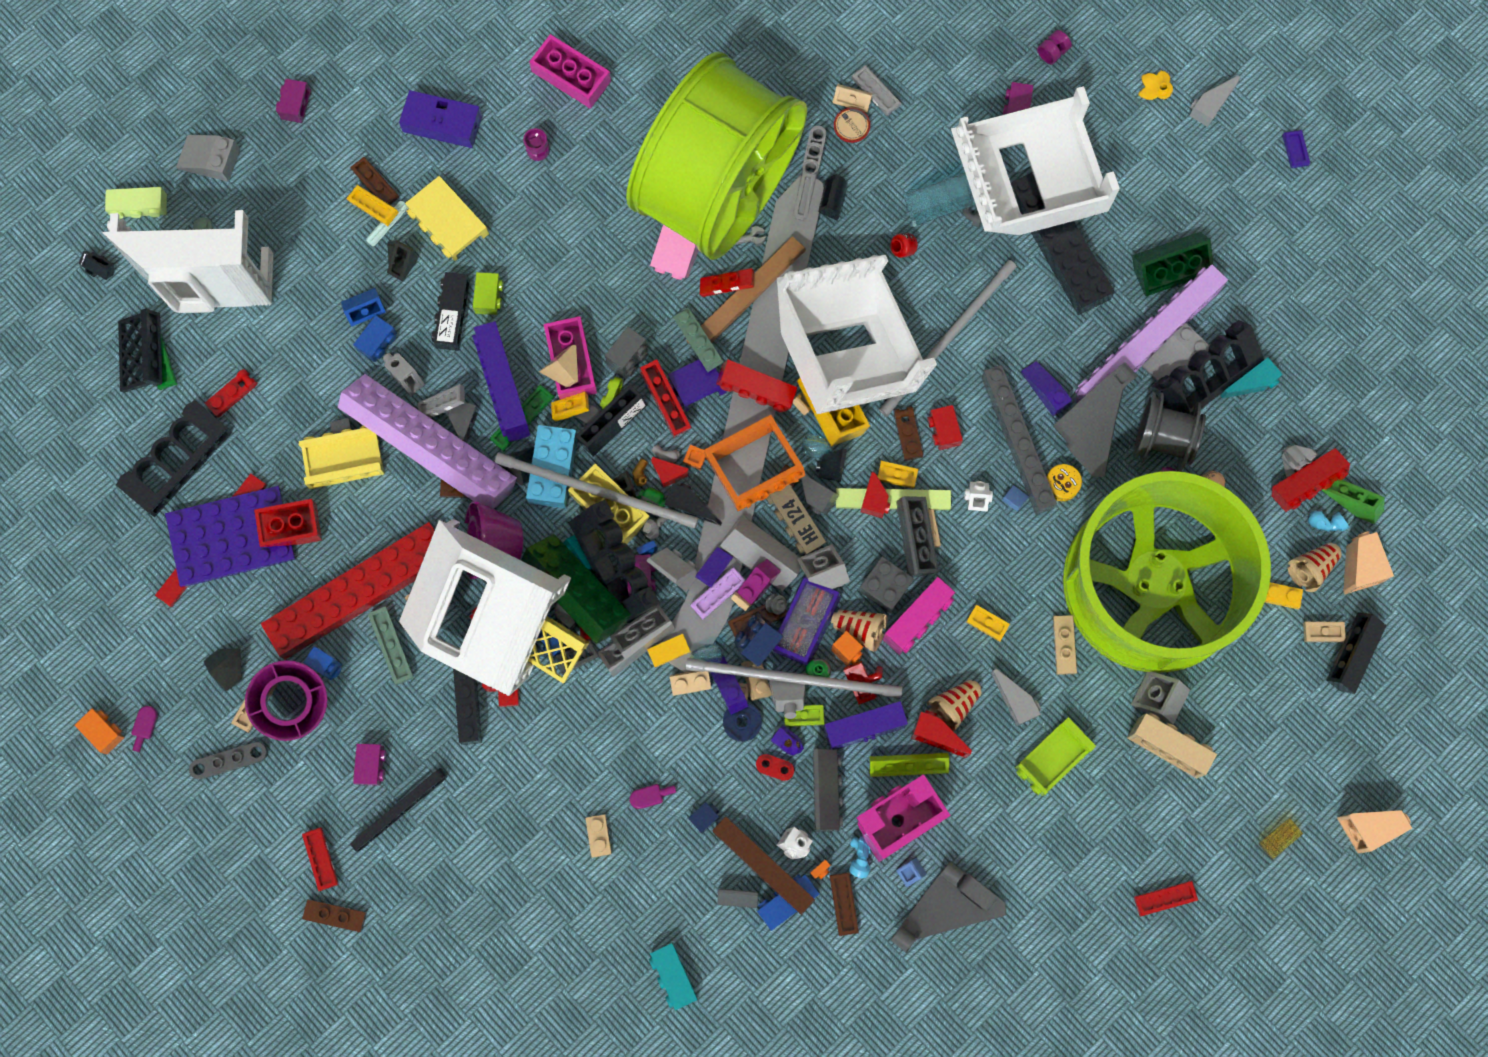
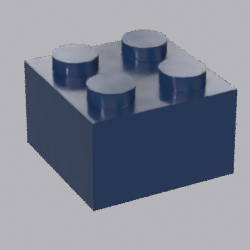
(757, 639)

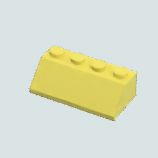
(627, 517)

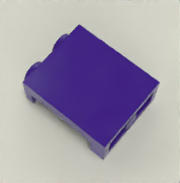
(694, 383)

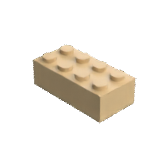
(1172, 745)

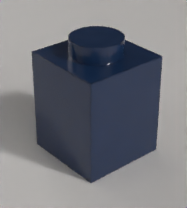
(704, 817)

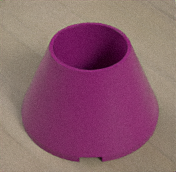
(494, 529)
(257, 700)

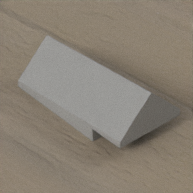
(753, 546)
(635, 639)

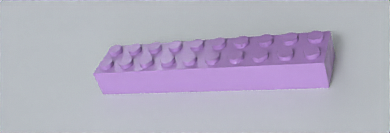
(1159, 329)
(426, 442)

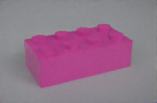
(570, 71)
(563, 335)
(917, 617)

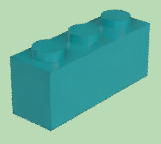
(672, 977)

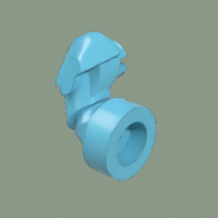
(1319, 521)
(860, 866)

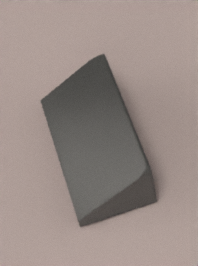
(737, 898)

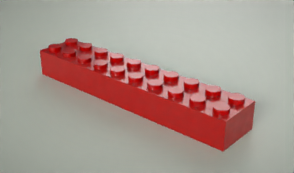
(348, 594)

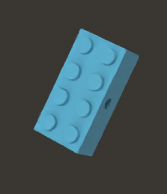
(556, 452)

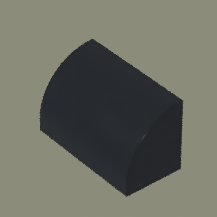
(833, 196)

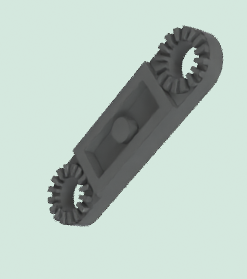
(228, 760)

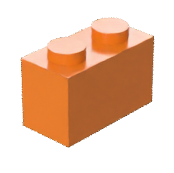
(847, 649)
(100, 731)

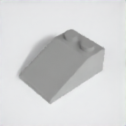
(209, 156)
(1175, 352)

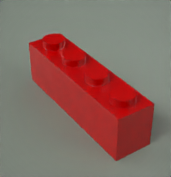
(756, 385)
(665, 398)
(1310, 480)

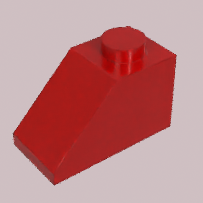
(875, 498)

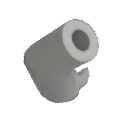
(669, 456)

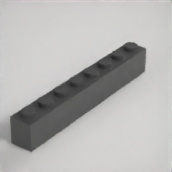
(1018, 440)

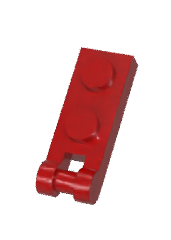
(231, 393)

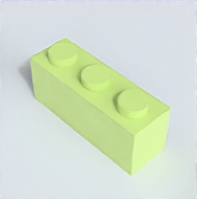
(136, 202)

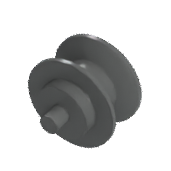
(776, 604)

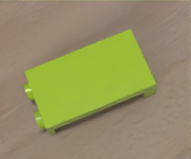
(1054, 757)

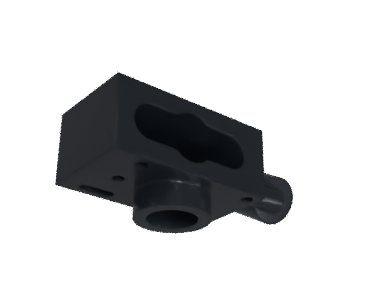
(96, 265)

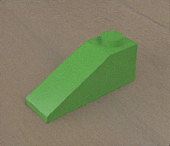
(1357, 500)

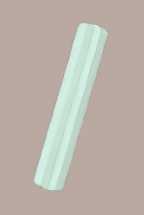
(382, 229)

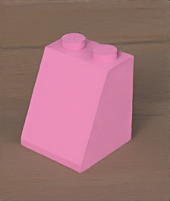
(674, 254)

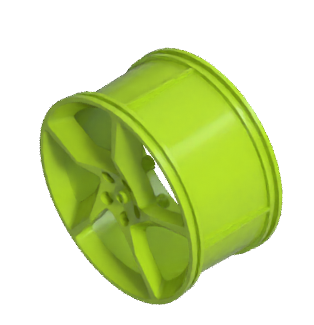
(715, 155)
(1160, 576)

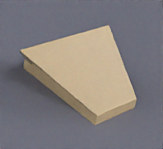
(563, 367)

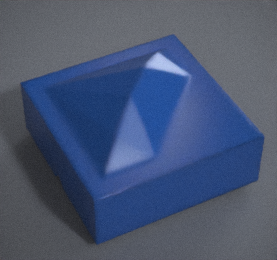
(647, 549)

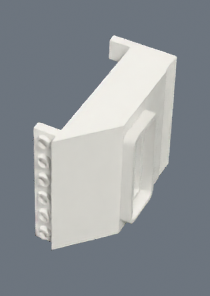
(1058, 157)
(197, 267)
(842, 298)
(505, 618)

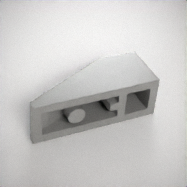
(1211, 102)
(1018, 701)

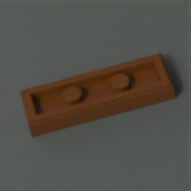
(374, 181)

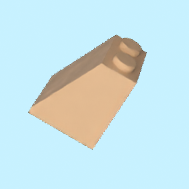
(1365, 563)
(1374, 829)

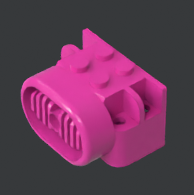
(915, 807)

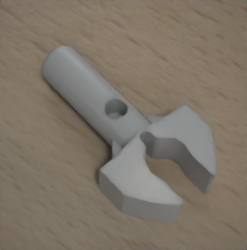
(751, 237)
(652, 527)

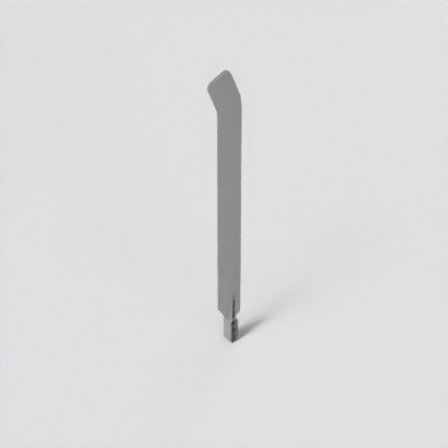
(767, 353)

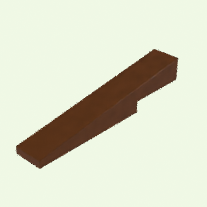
(763, 865)

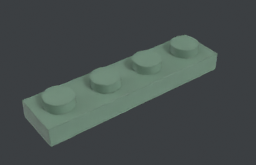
(698, 339)
(390, 645)

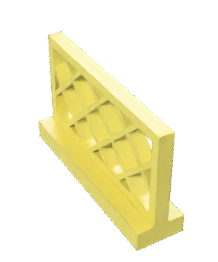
(565, 636)

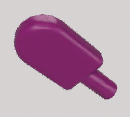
(144, 726)
(650, 796)

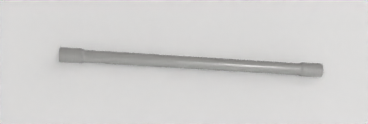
(1002, 274)
(512, 462)
(885, 690)

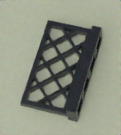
(149, 350)

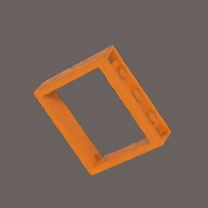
(742, 439)

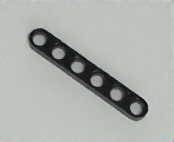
(398, 810)

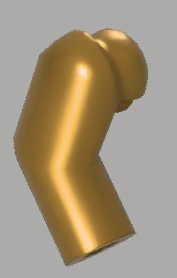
(638, 474)

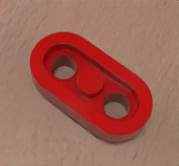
(774, 768)

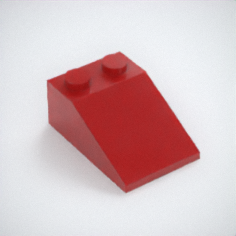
(288, 524)
(936, 733)

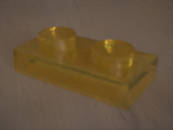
(1280, 838)

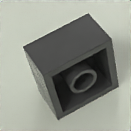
(626, 353)
(886, 585)

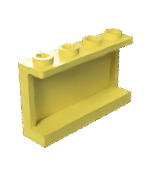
(445, 218)
(341, 457)

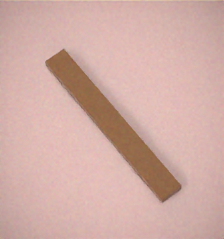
(744, 298)

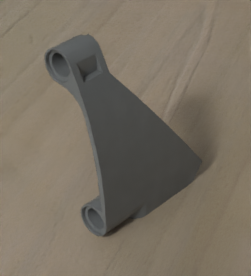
(1092, 421)
(948, 904)

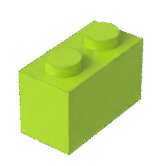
(487, 293)

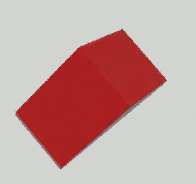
(668, 472)

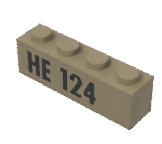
(797, 520)

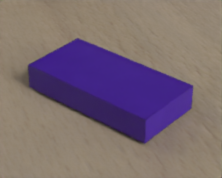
(1296, 149)
(714, 567)

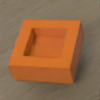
(694, 457)
(821, 870)

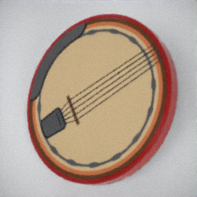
(851, 125)

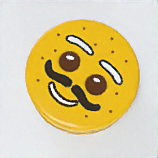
(1064, 482)

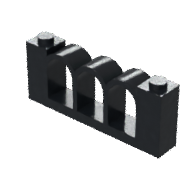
(1247, 355)
(133, 484)
(600, 517)

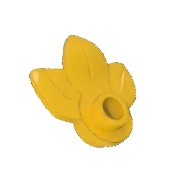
(1155, 84)

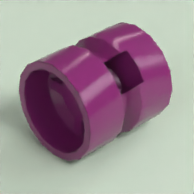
(1056, 45)
(536, 144)

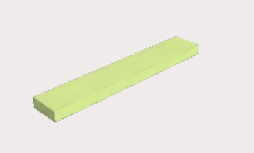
(854, 498)

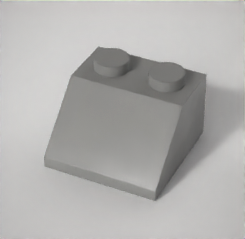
(824, 567)
(674, 568)
(1161, 696)

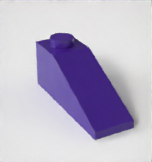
(1047, 388)
(730, 690)

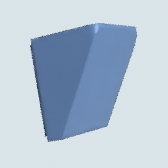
(1015, 498)
(911, 872)

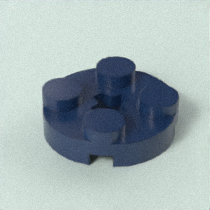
(742, 733)

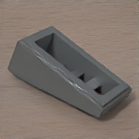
(593, 655)

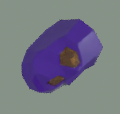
(787, 741)

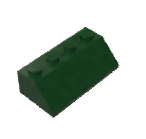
(1172, 263)

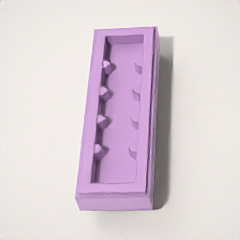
(718, 593)

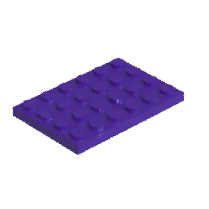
(223, 538)

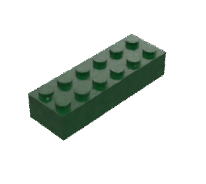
(585, 596)

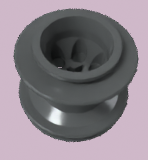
(1169, 431)

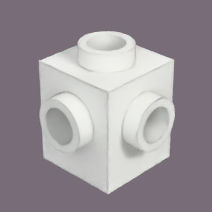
(978, 496)
(795, 843)

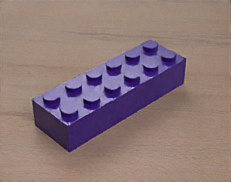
(500, 382)

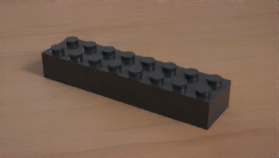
(1065, 253)

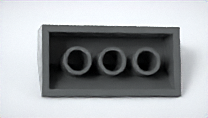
(917, 536)
(826, 790)

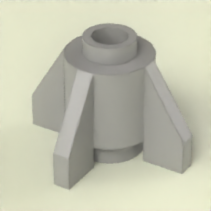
(1296, 458)

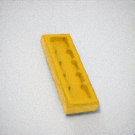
(372, 205)

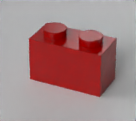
(945, 427)

